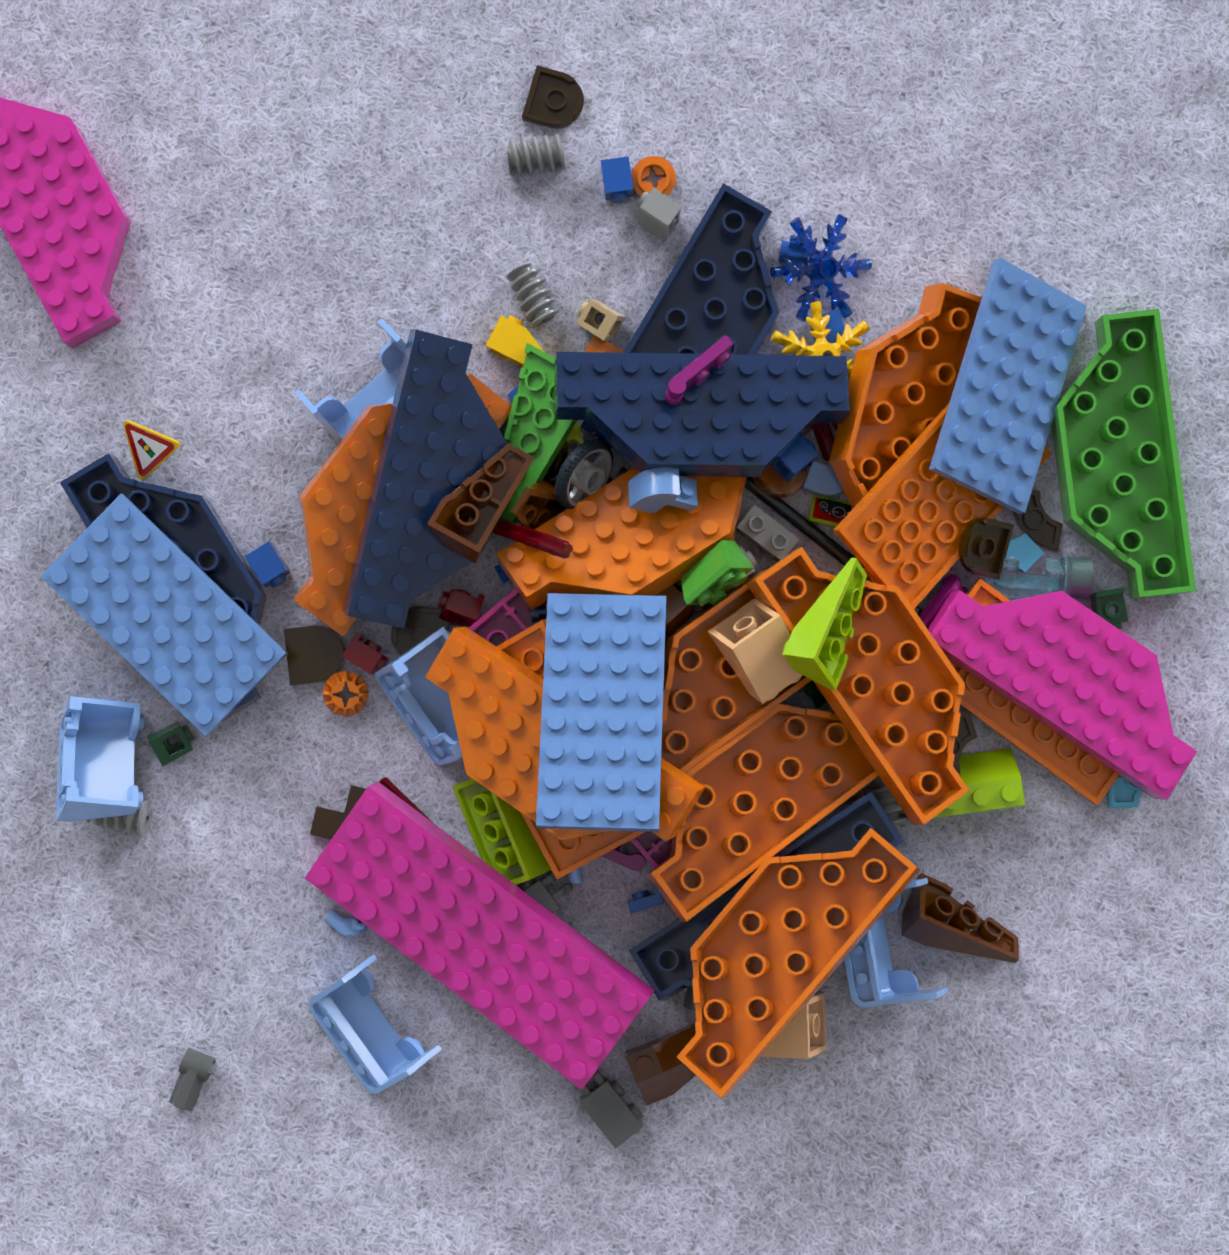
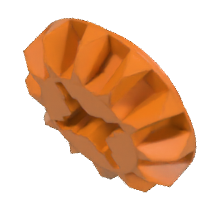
(661, 168)
(336, 683)

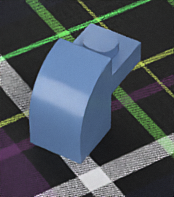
(822, 481)
(662, 487)

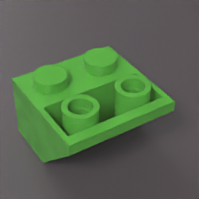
(715, 574)

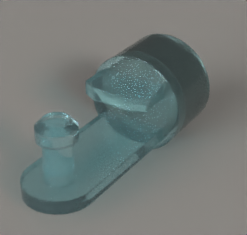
(1063, 574)

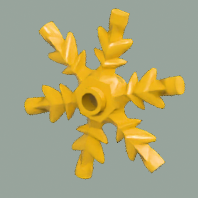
(821, 345)

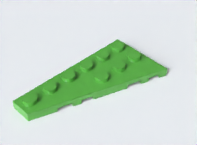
(533, 421)

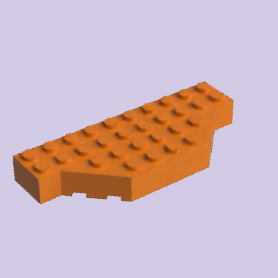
(901, 387)
(337, 506)
(623, 547)
(896, 688)
(702, 693)
(499, 730)
(757, 800)
(779, 948)

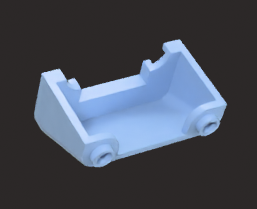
(420, 701)
(97, 760)

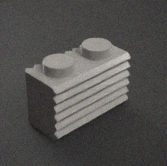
(658, 213)

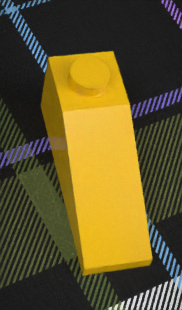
(510, 340)

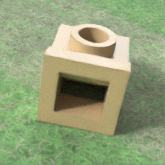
(588, 319)

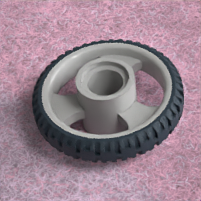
(583, 474)

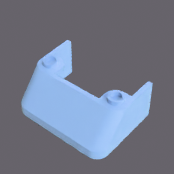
(339, 417)
(871, 971)
(364, 1032)

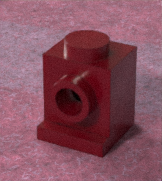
(460, 607)
(365, 655)

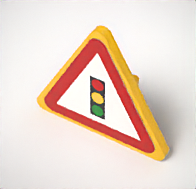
(148, 448)

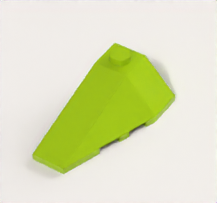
(821, 635)

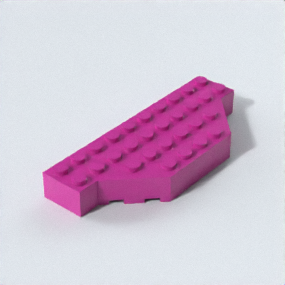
(60, 218)
(1071, 677)

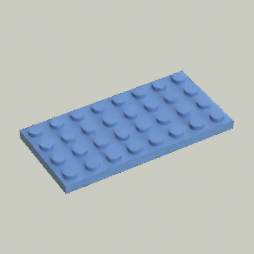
(1008, 387)
(164, 614)
(602, 713)

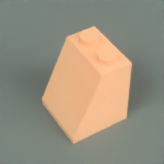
(754, 647)
(804, 1035)

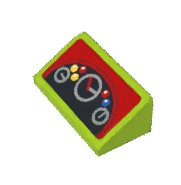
(828, 511)

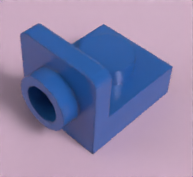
(643, 900)

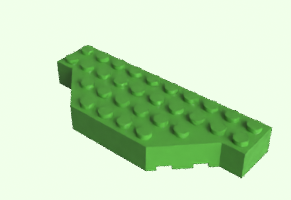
(1122, 457)

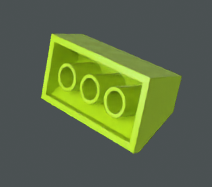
(992, 783)
(500, 833)

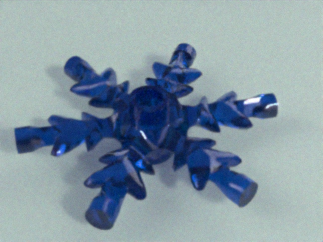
(821, 267)

